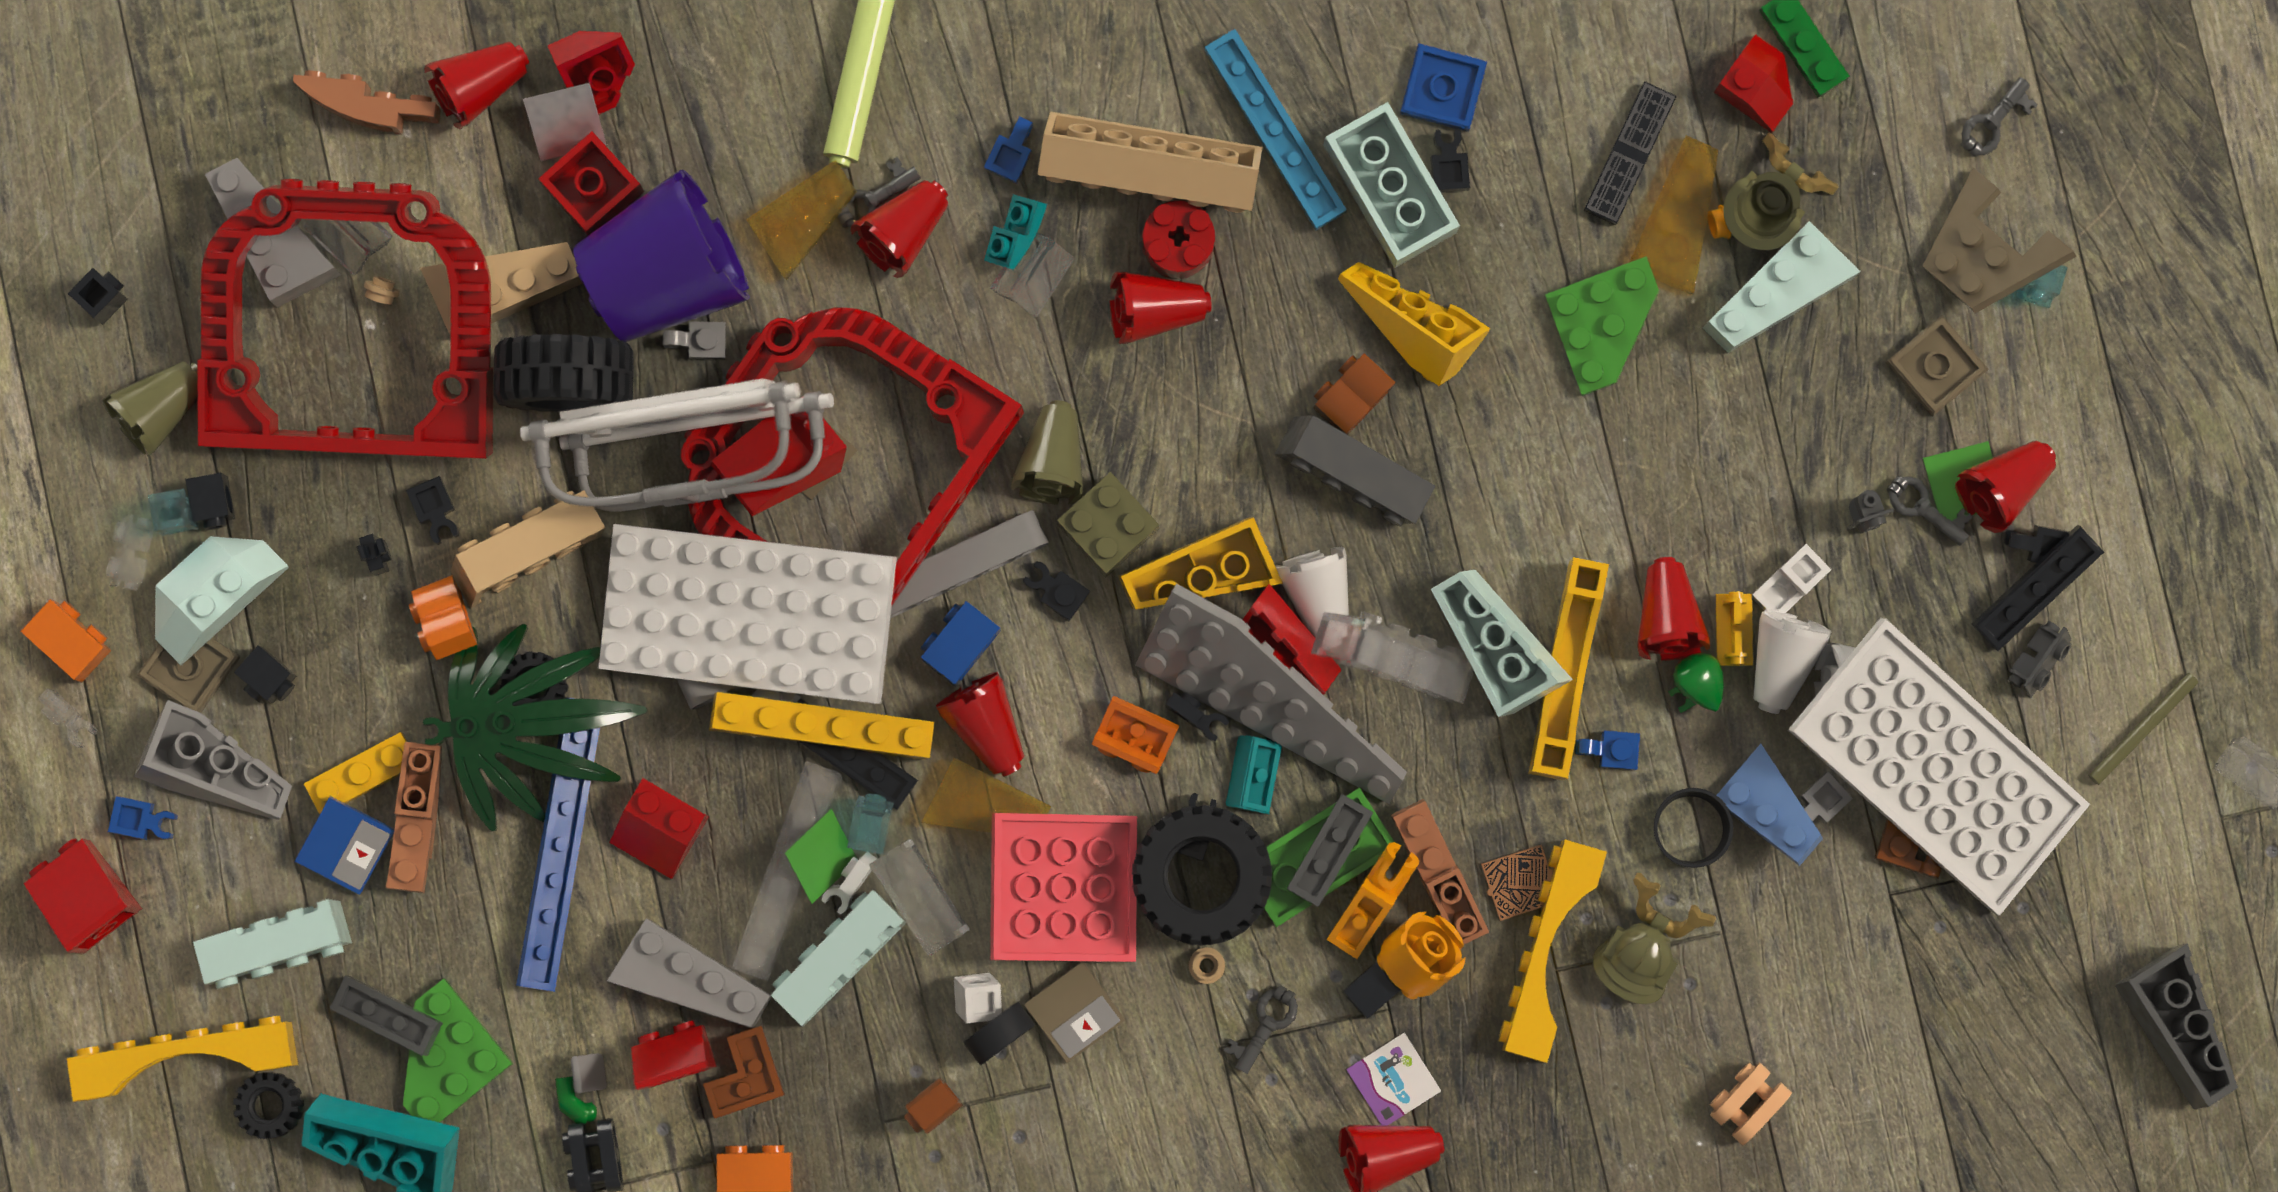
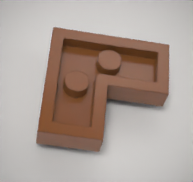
(756, 1075)

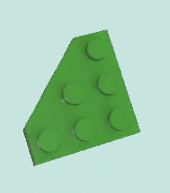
(1603, 320)
(459, 1062)

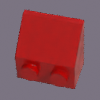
(658, 828)

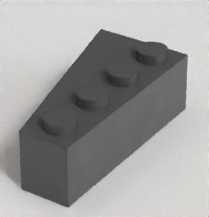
(1354, 468)
(2176, 1020)

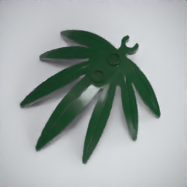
(490, 724)

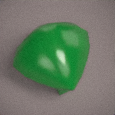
(1700, 681)

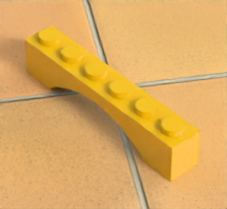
(1571, 649)
(821, 725)
(1532, 1024)
(106, 1073)

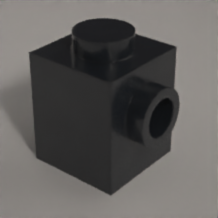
(99, 295)
(265, 676)

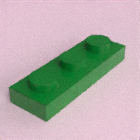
(1804, 45)

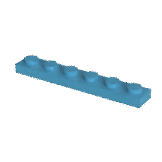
(1275, 129)

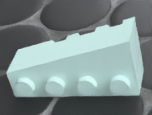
(273, 943)

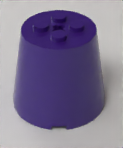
(660, 262)

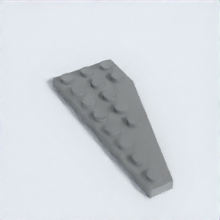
(1227, 668)

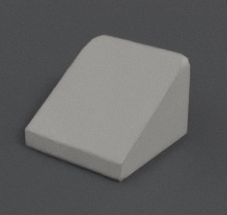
(588, 1073)

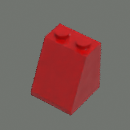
(80, 896)

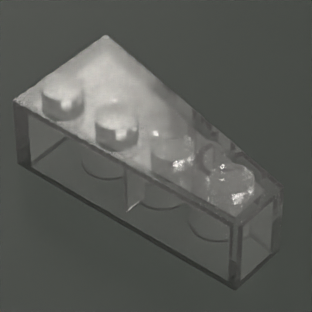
(1394, 655)

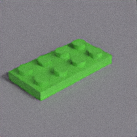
(1290, 850)

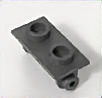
(1867, 512)
(2036, 671)

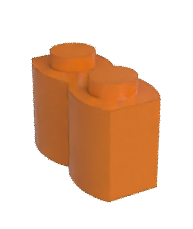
(442, 618)

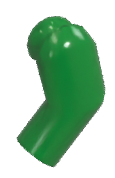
(571, 1105)

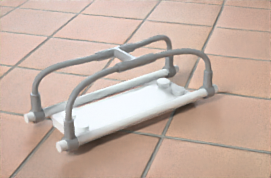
(675, 414)

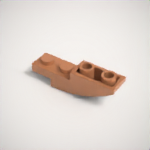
(352, 101)
(415, 817)
(1438, 870)

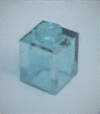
(870, 824)

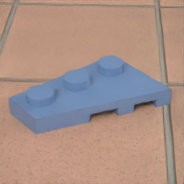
(1770, 808)

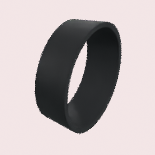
(1725, 816)

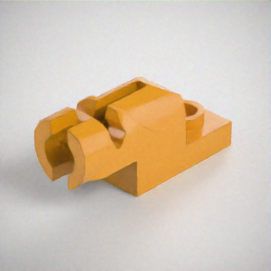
(1371, 902)

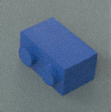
(959, 643)

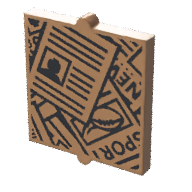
(1517, 881)

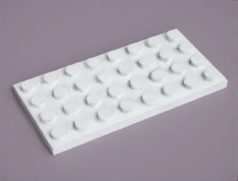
(747, 613)
(1939, 766)

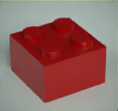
(591, 184)

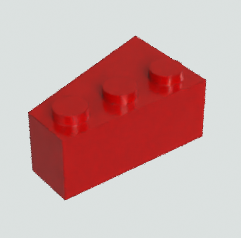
(1278, 625)

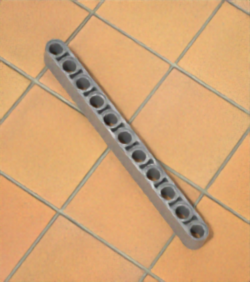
(933, 578)

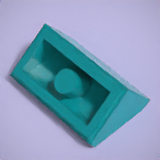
(1253, 774)

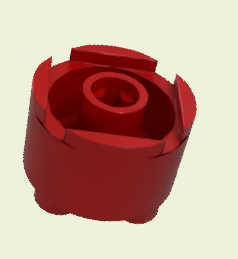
(1164, 224)

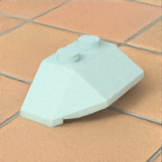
(211, 591)

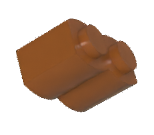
(1354, 394)
(932, 1107)

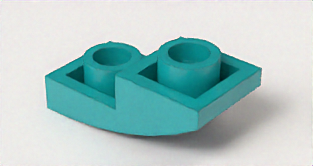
(1011, 243)

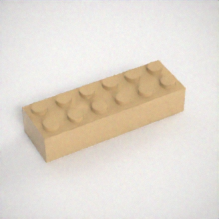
(1149, 162)

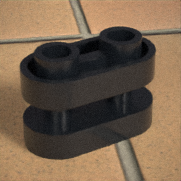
(577, 1144)

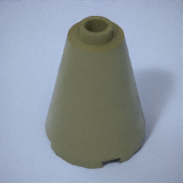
(154, 405)
(1051, 457)

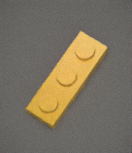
(359, 773)

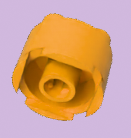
(1422, 955)

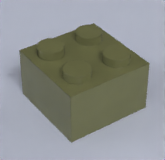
(1107, 524)

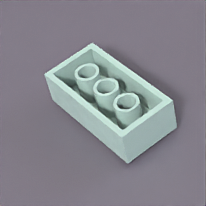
(1391, 185)

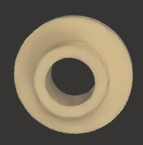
(381, 290)
(1215, 957)

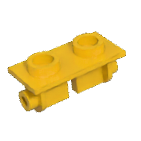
(1734, 629)

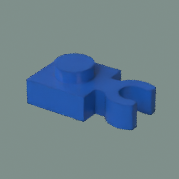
(136, 818)

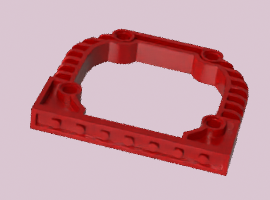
(238, 415)
(979, 415)

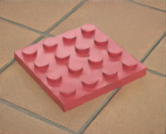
(1063, 887)

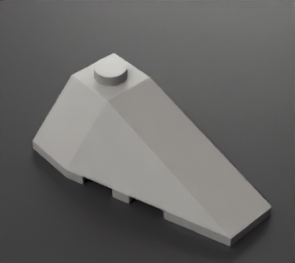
(202, 762)

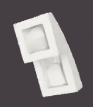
(1791, 581)

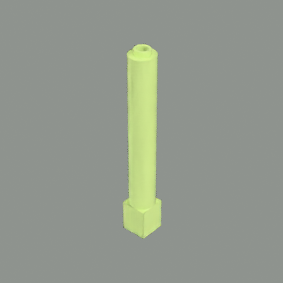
(858, 81)

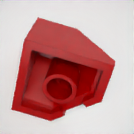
(596, 60)
(1758, 84)

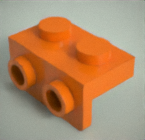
(1135, 735)

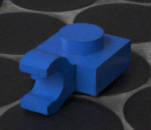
(1009, 155)
(1615, 749)

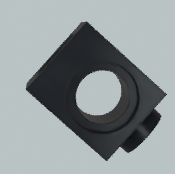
(210, 500)
(1370, 990)

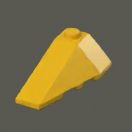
(1424, 333)

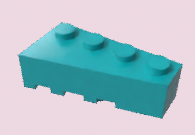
(383, 1143)

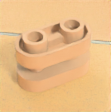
(1728, 1105)

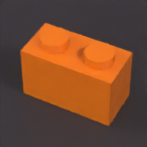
(66, 639)
(755, 1171)

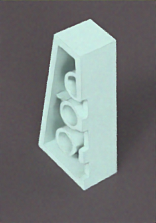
(1787, 283)
(1497, 644)
(837, 958)

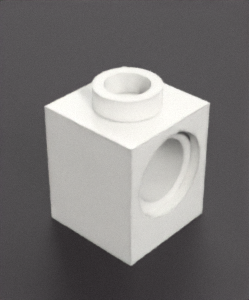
(977, 997)

